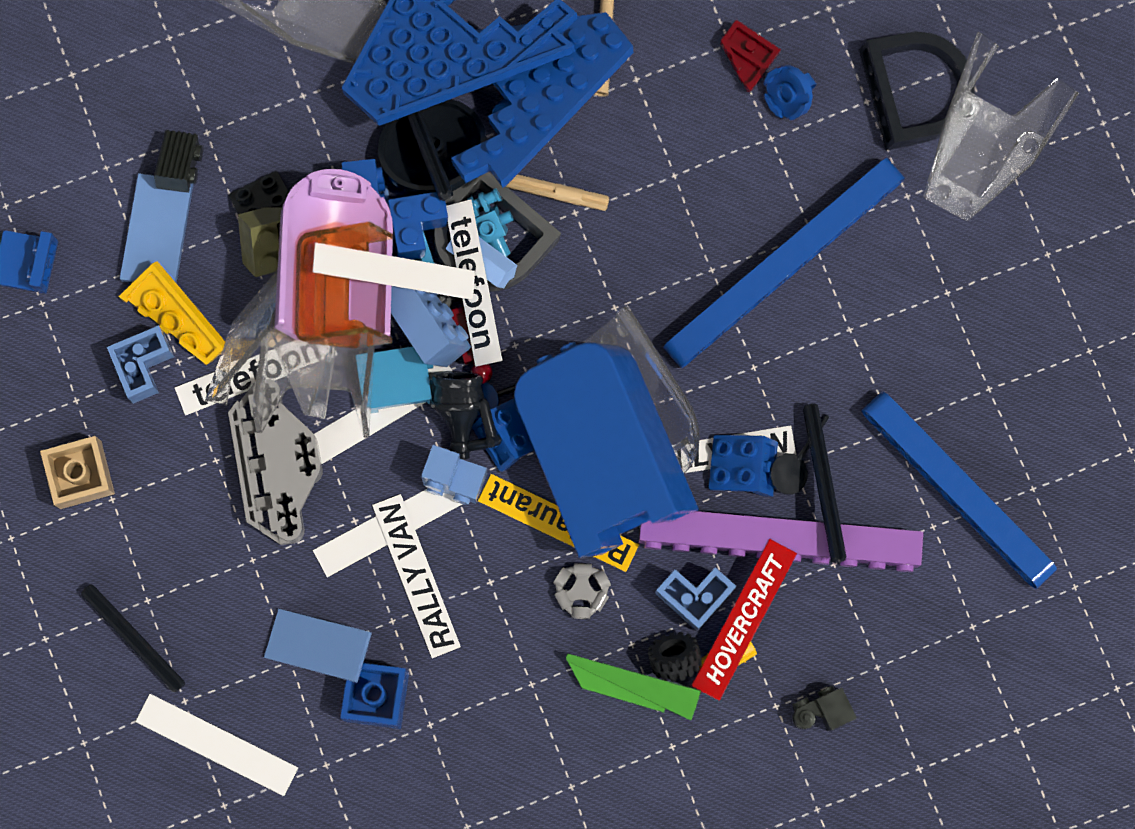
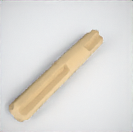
(559, 192)

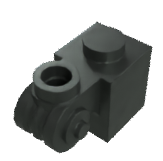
(831, 707)

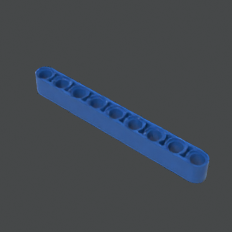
(959, 490)

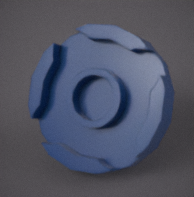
(789, 91)

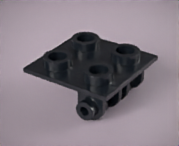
(262, 193)

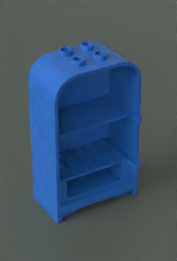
(601, 444)

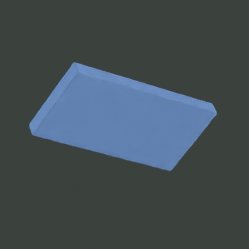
(155, 229)

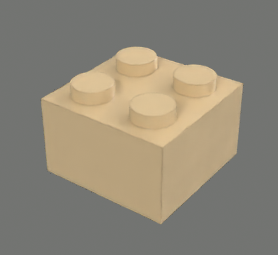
(77, 472)

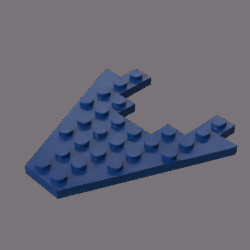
(431, 54)
(546, 99)

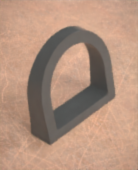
(527, 217)

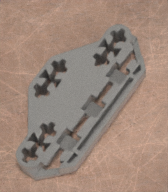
(279, 468)

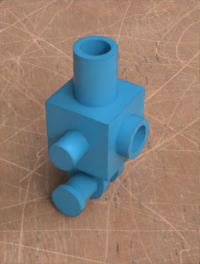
(490, 222)

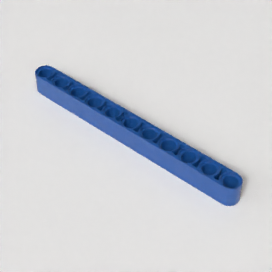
(783, 263)

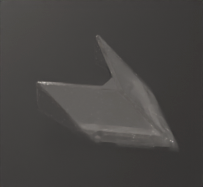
(306, 365)

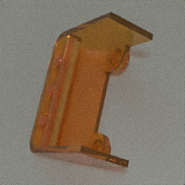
(324, 298)

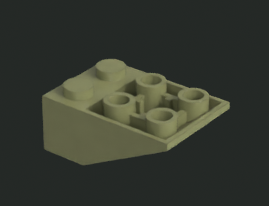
(260, 240)

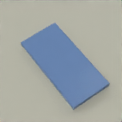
(318, 645)

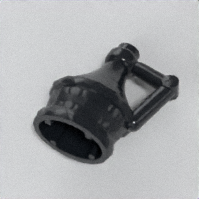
(459, 402)

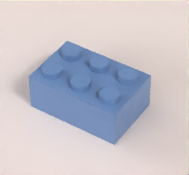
(428, 326)

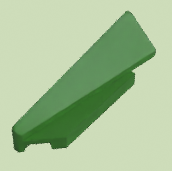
(634, 687)

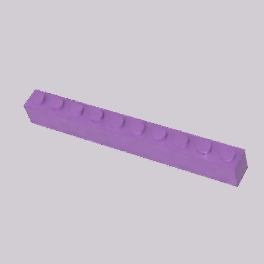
(808, 539)

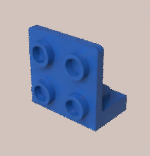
(27, 260)
(514, 437)
(742, 464)

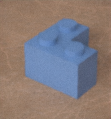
(135, 356)
(453, 476)
(693, 603)

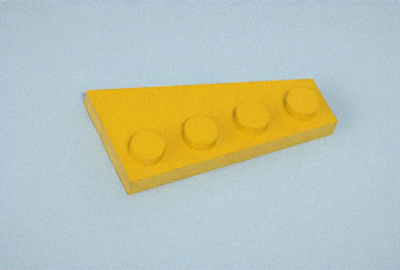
(166, 303)

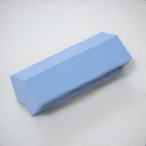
(497, 266)

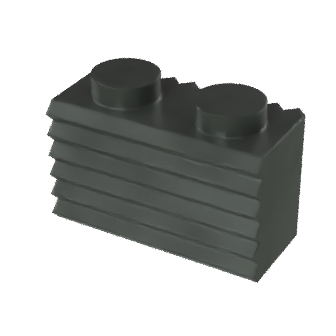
(177, 161)

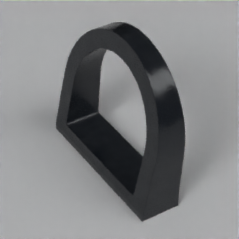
(871, 55)

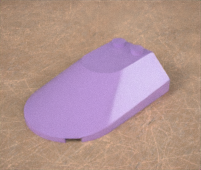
(323, 202)

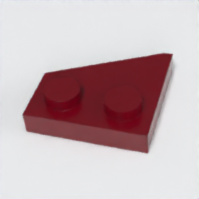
(748, 54)

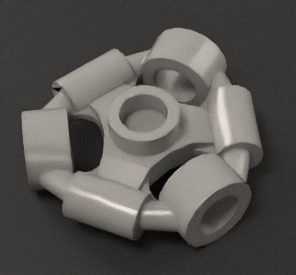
(581, 590)

